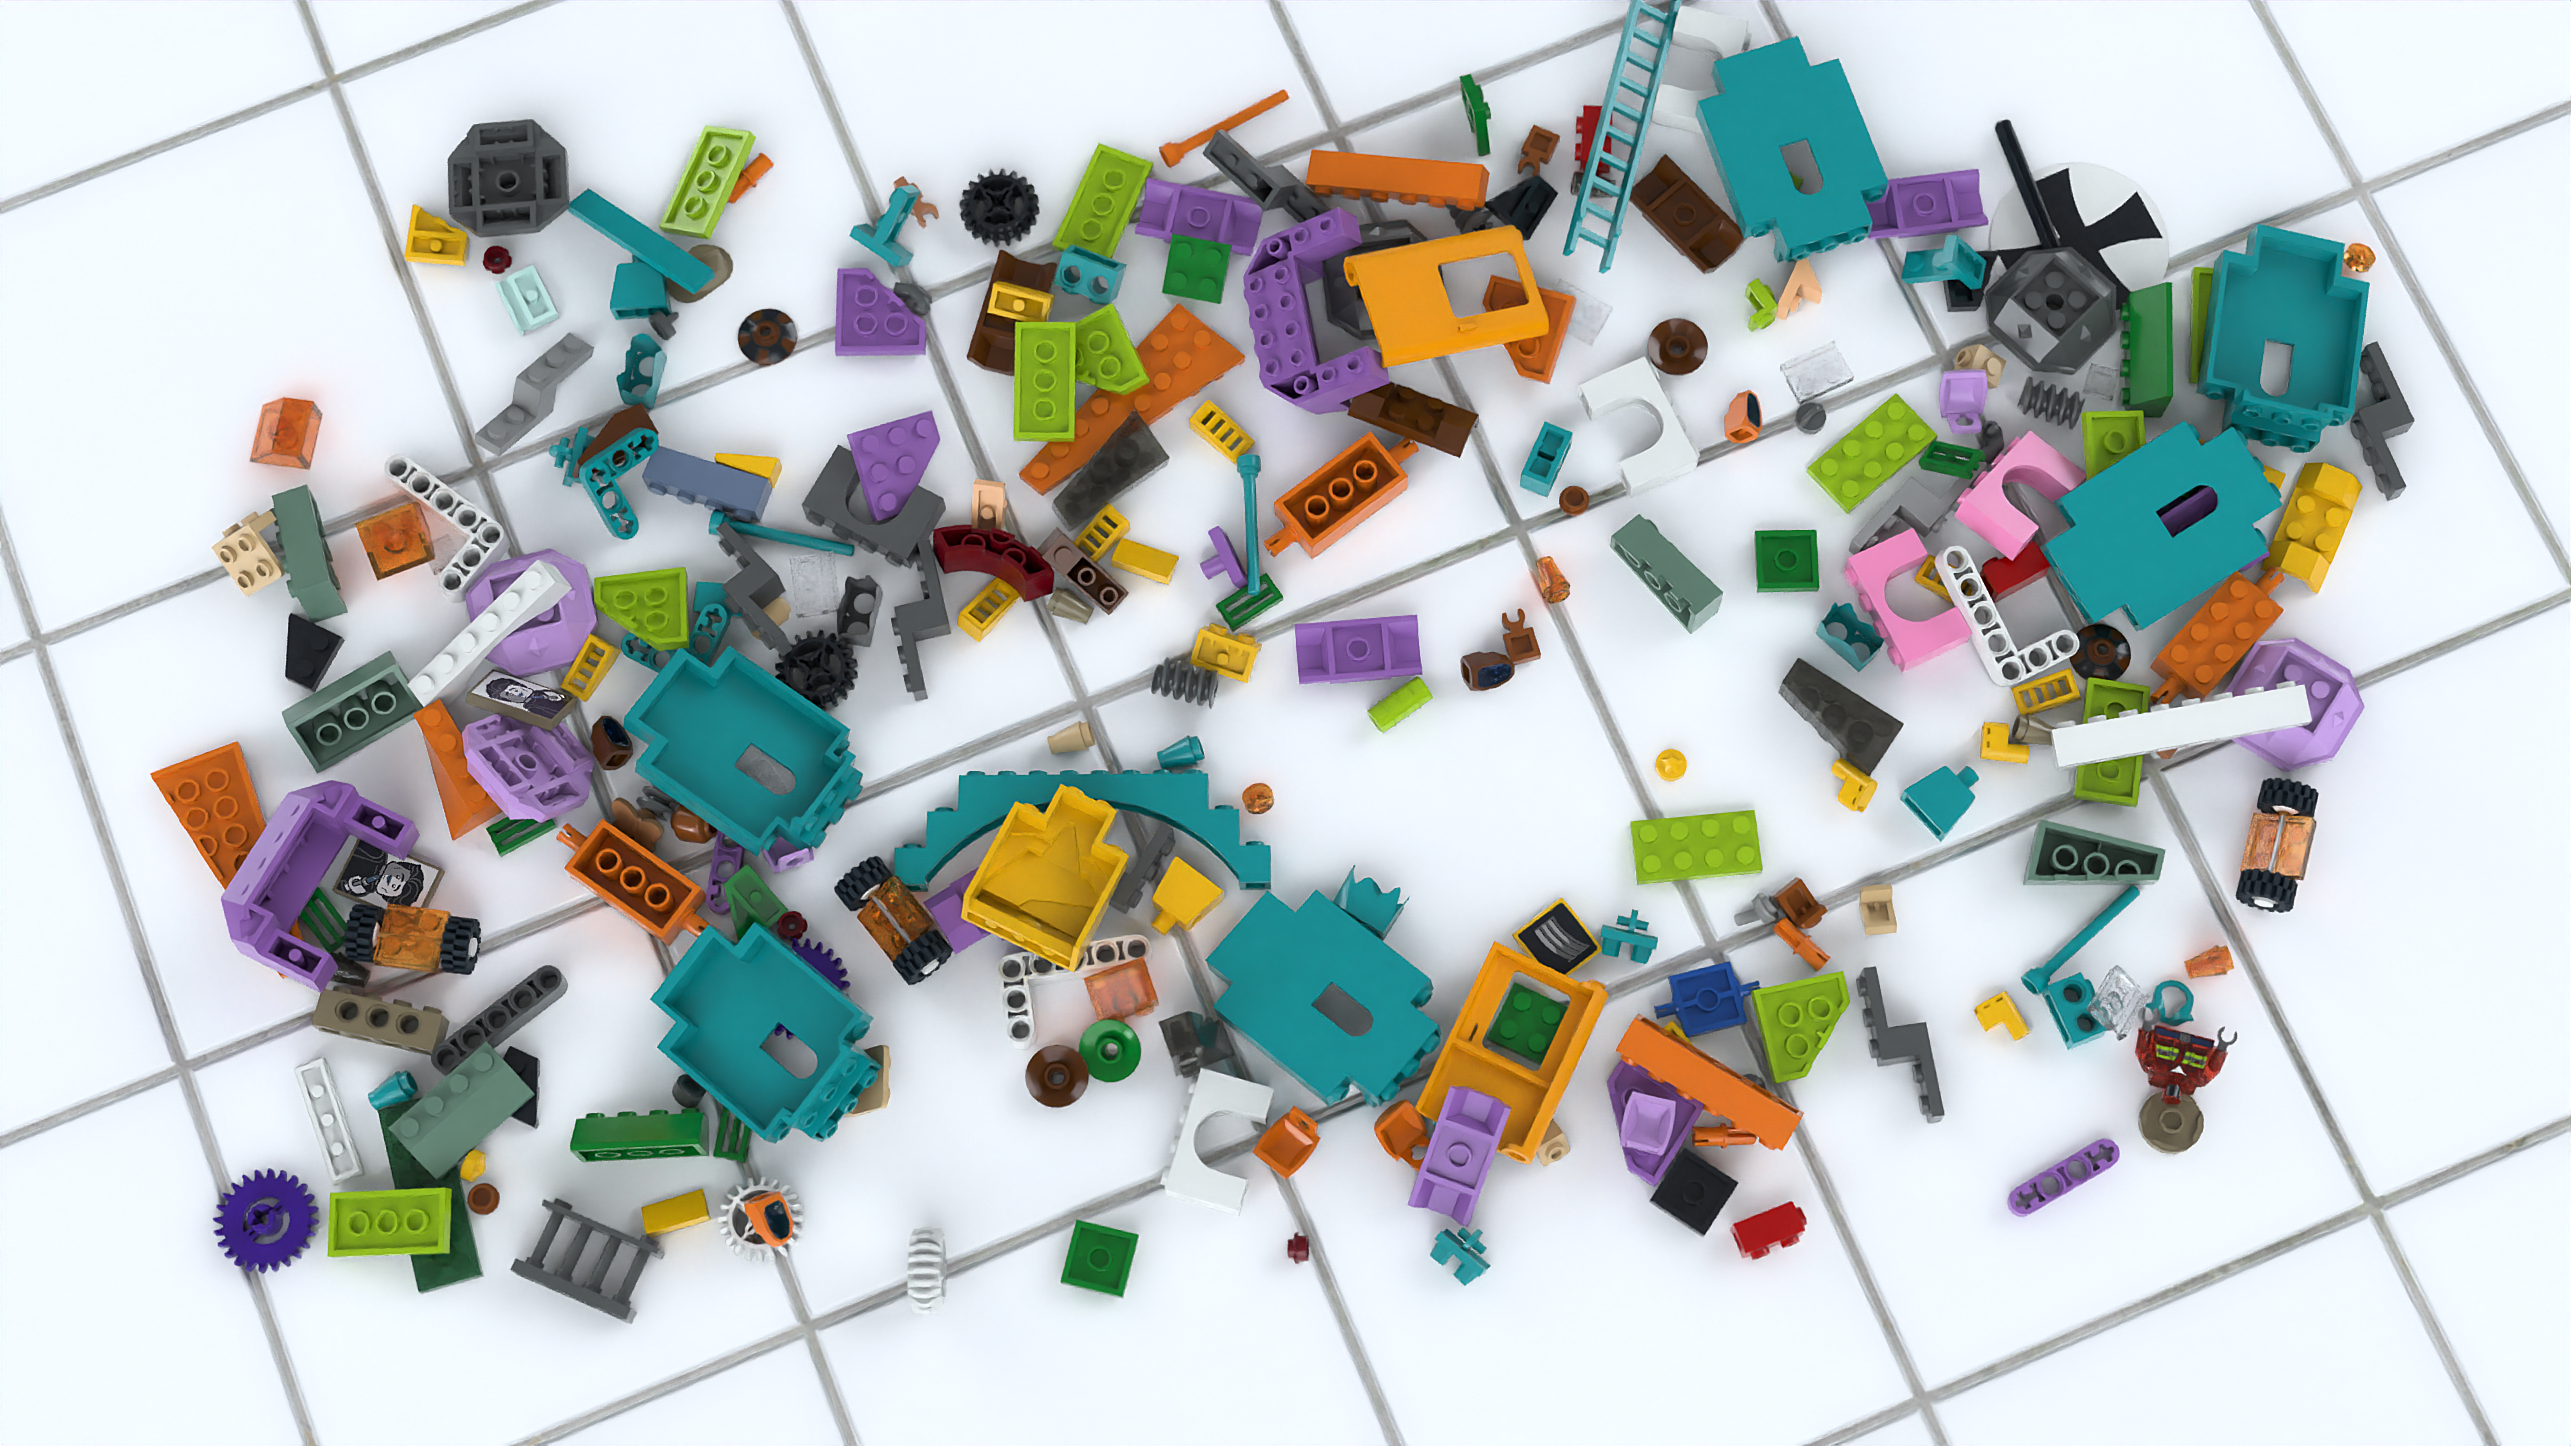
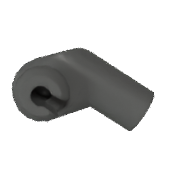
(916, 293)
(1992, 439)

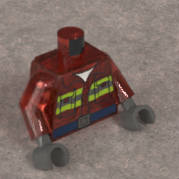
(2178, 1059)

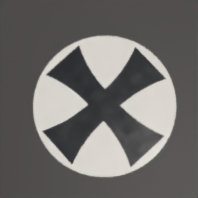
(2096, 215)

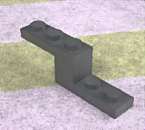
(1267, 186)
(2381, 421)
(752, 589)
(920, 621)
(1129, 887)
(1900, 1044)

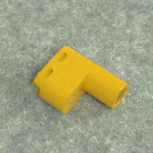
(1995, 744)
(1857, 786)
(2002, 1010)

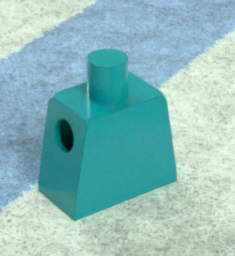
(638, 291)
(1941, 799)

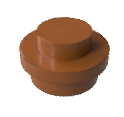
(1574, 500)
(483, 1199)

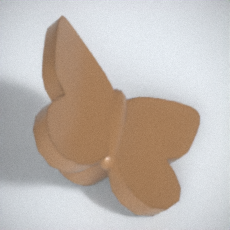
(638, 824)

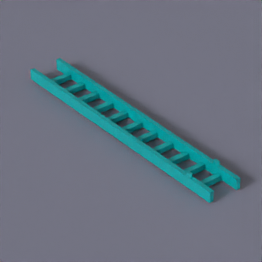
(1603, 128)

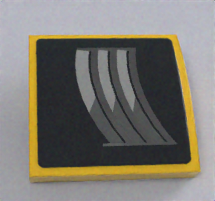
(1557, 939)

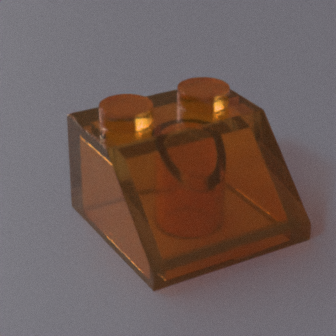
(287, 433)
(396, 540)
(1122, 991)

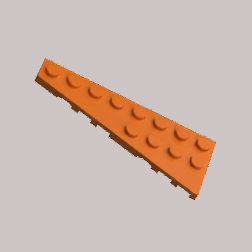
(1180, 361)
(217, 809)

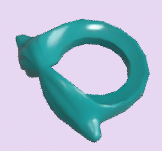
(2184, 1012)

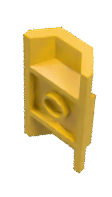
(2313, 523)

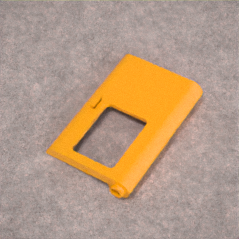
(1412, 307)
(1528, 1092)

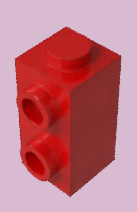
(1586, 126)
(2006, 576)
(1768, 1229)

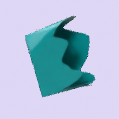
(648, 348)
(1845, 615)
(1369, 905)

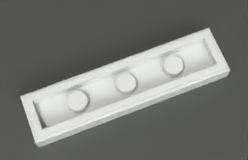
(329, 1121)

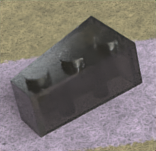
(1194, 1042)

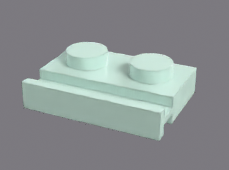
(526, 300)

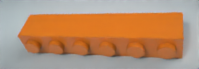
(1397, 179)
(1709, 1082)

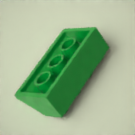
(2147, 350)
(641, 1137)

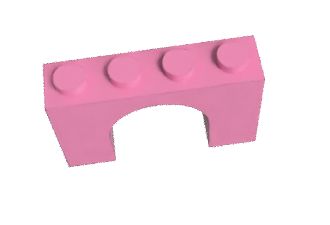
(2029, 463)
(1907, 641)

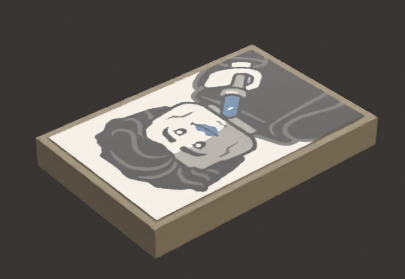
(521, 700)
(382, 879)

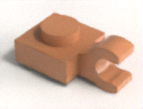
(919, 208)

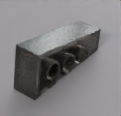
(1114, 470)
(1841, 716)

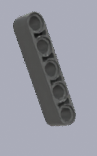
(508, 1006)

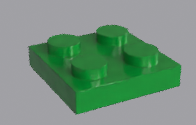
(1196, 268)
(1786, 561)
(1527, 1023)
(1099, 1259)

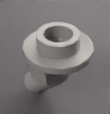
(1764, 908)

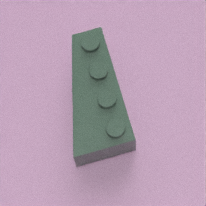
(307, 554)
(1667, 573)
(2085, 857)

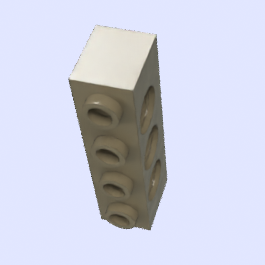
(334, 1004)

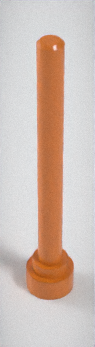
(1175, 152)

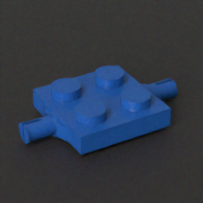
(1707, 1000)

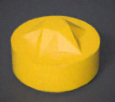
(1671, 765)
(473, 1165)

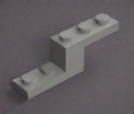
(533, 394)
(1915, 507)

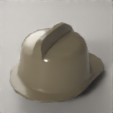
(713, 257)

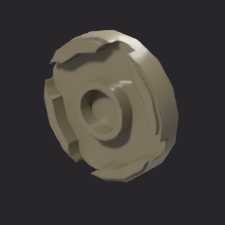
(2170, 1127)

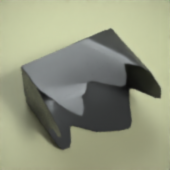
(853, 589)

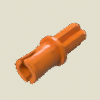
(749, 176)
(1801, 944)
(1720, 1136)

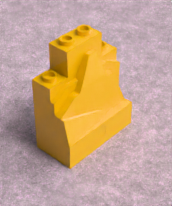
(1048, 877)

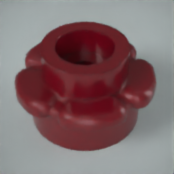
(494, 253)
(788, 918)
(1298, 1248)

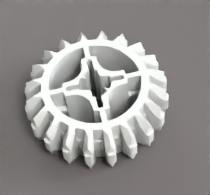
(744, 1243)
(927, 1270)

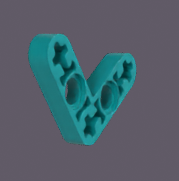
(609, 472)
(703, 620)

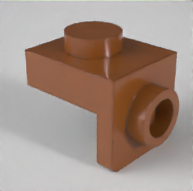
(1799, 904)

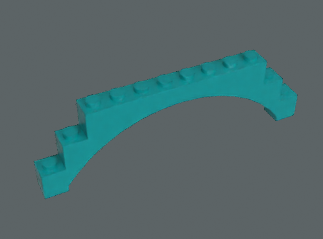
(1167, 797)

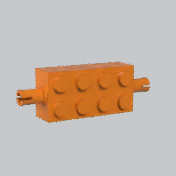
(1340, 495)
(2217, 637)
(634, 881)

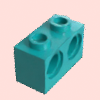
(1091, 267)
(1546, 459)
(2066, 1012)

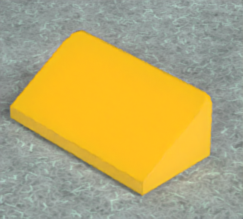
(1020, 303)
(1144, 561)
(675, 1213)

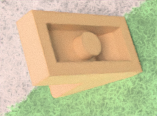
(1800, 285)
(988, 505)

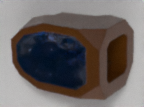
(1486, 670)
(611, 743)

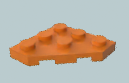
(1534, 356)

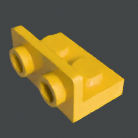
(1225, 652)

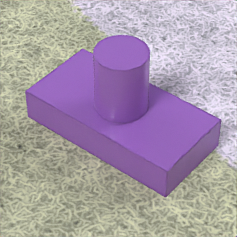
(1225, 559)

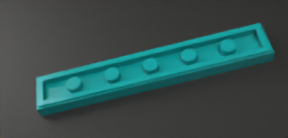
(641, 241)

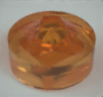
(2359, 257)
(1258, 798)

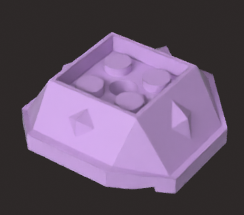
(551, 637)
(2330, 695)
(527, 767)

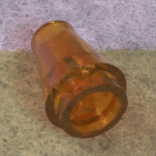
(1552, 581)
(2212, 962)

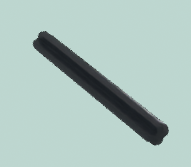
(2027, 185)

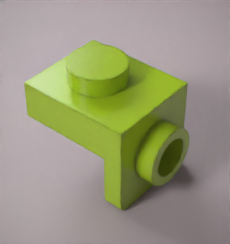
(1763, 301)

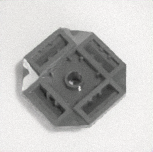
(504, 155)
(1345, 303)
(2047, 337)

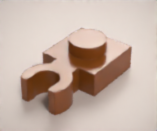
(1538, 148)
(1520, 642)

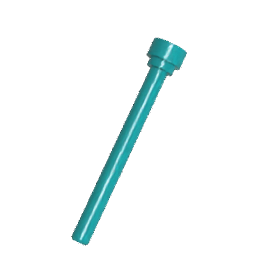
(1249, 467)
(718, 518)
(2037, 979)

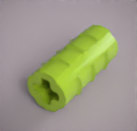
(1399, 704)

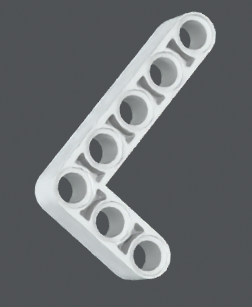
(455, 517)
(1994, 625)
(1030, 976)

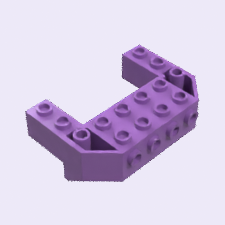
(1284, 322)
(289, 866)

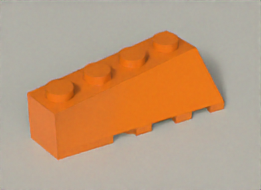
(462, 797)

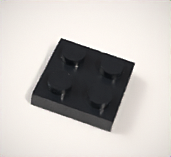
(1693, 1192)

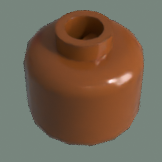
(690, 827)

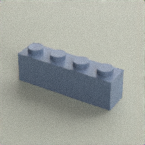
(707, 483)

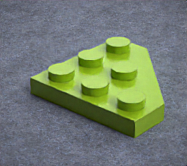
(1107, 354)
(648, 605)
(1798, 1021)

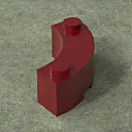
(995, 554)

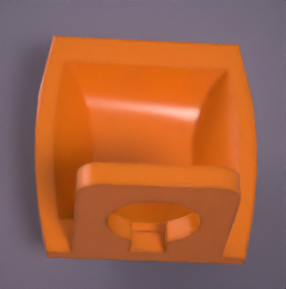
(1401, 1130)
(1288, 1143)

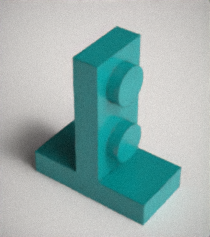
(888, 228)
(1952, 262)

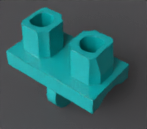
(563, 453)
(1615, 936)
(1450, 1245)

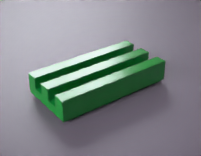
(1948, 463)
(1253, 613)
(520, 841)
(339, 940)
(731, 1155)

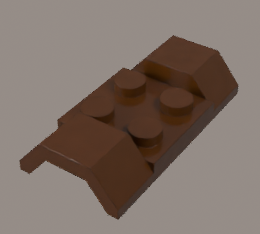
(1686, 216)
(994, 335)
(1416, 417)

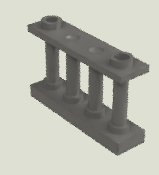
(590, 1292)

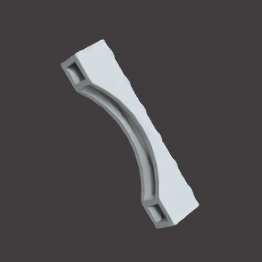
(526, 598)

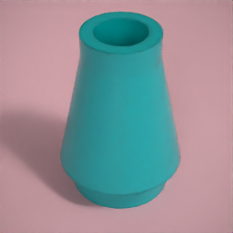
(1182, 753)
(396, 1089)

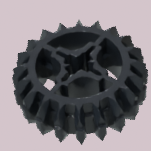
(1010, 190)
(824, 649)

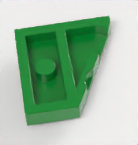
(1477, 112)
(751, 901)

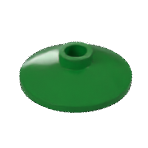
(1100, 1062)

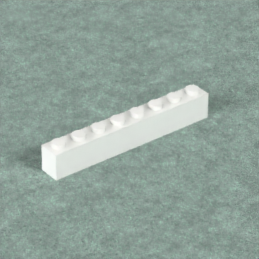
(2180, 726)

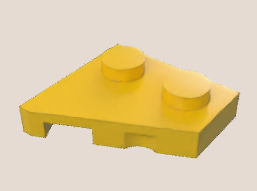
(434, 240)

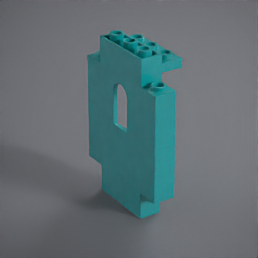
(1778, 100)
(2295, 296)
(2122, 550)
(707, 719)
(1281, 967)
(731, 1002)

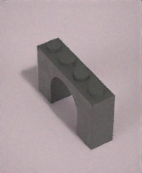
(896, 539)

